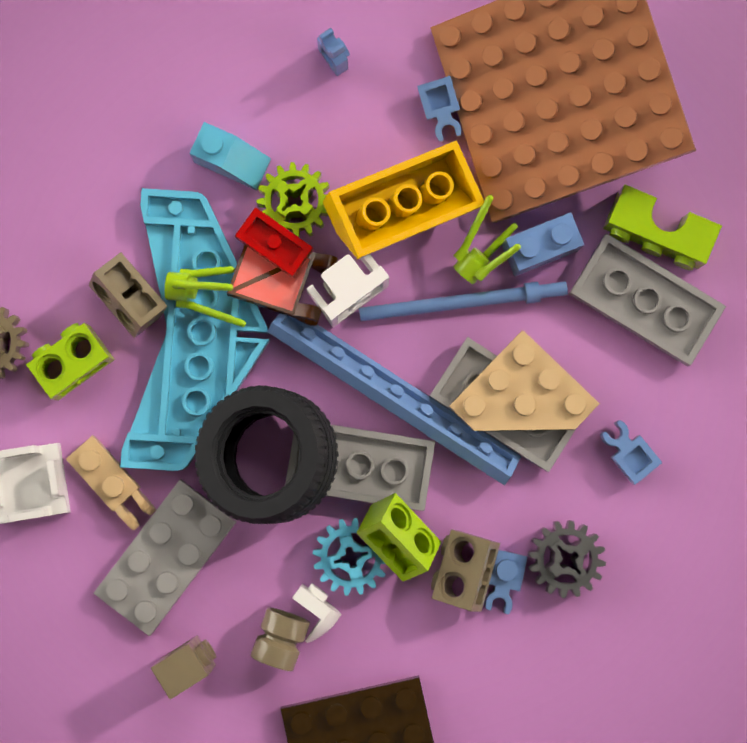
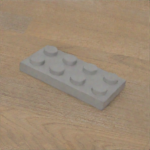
(647, 300)
(537, 446)
(377, 466)
(165, 557)

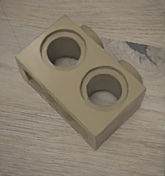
(127, 295)
(474, 573)
(184, 666)

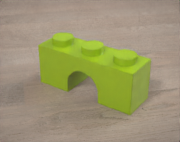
(633, 221)

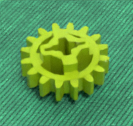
(304, 188)

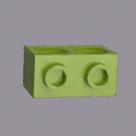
(74, 369)
(399, 537)

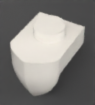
(315, 601)

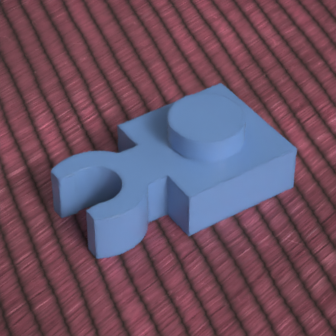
(333, 51)
(439, 102)
(633, 456)
(506, 575)

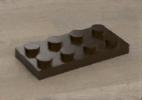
(365, 715)

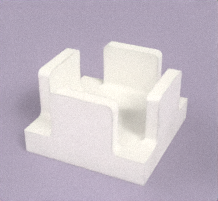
(349, 287)
(32, 483)

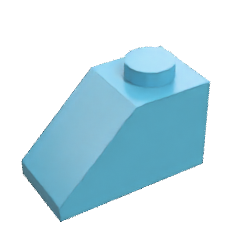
(229, 156)

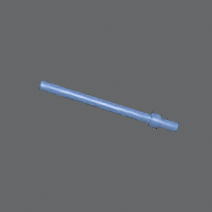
(530, 293)

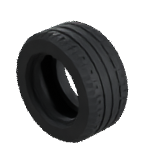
(218, 451)

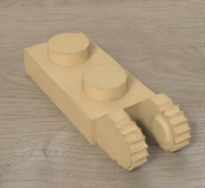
(108, 480)

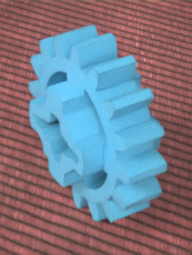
(356, 575)

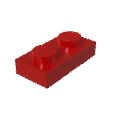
(274, 242)

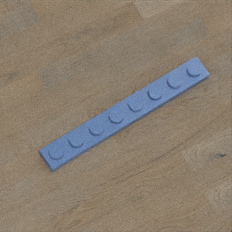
(397, 396)

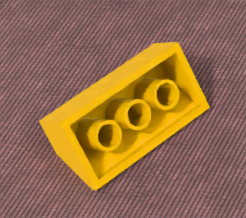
(403, 200)

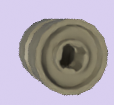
(279, 641)

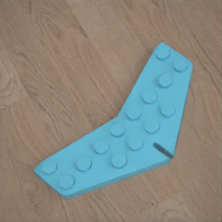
(200, 354)

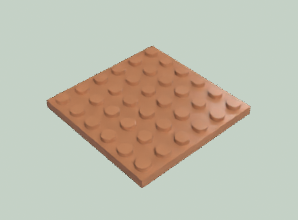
(560, 97)

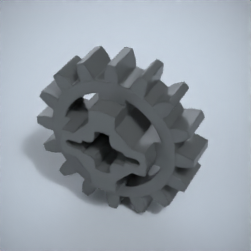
(578, 548)

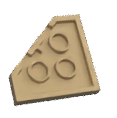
(523, 392)

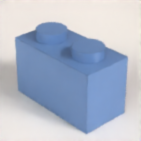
(544, 244)

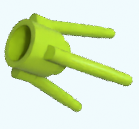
(474, 264)
(184, 286)

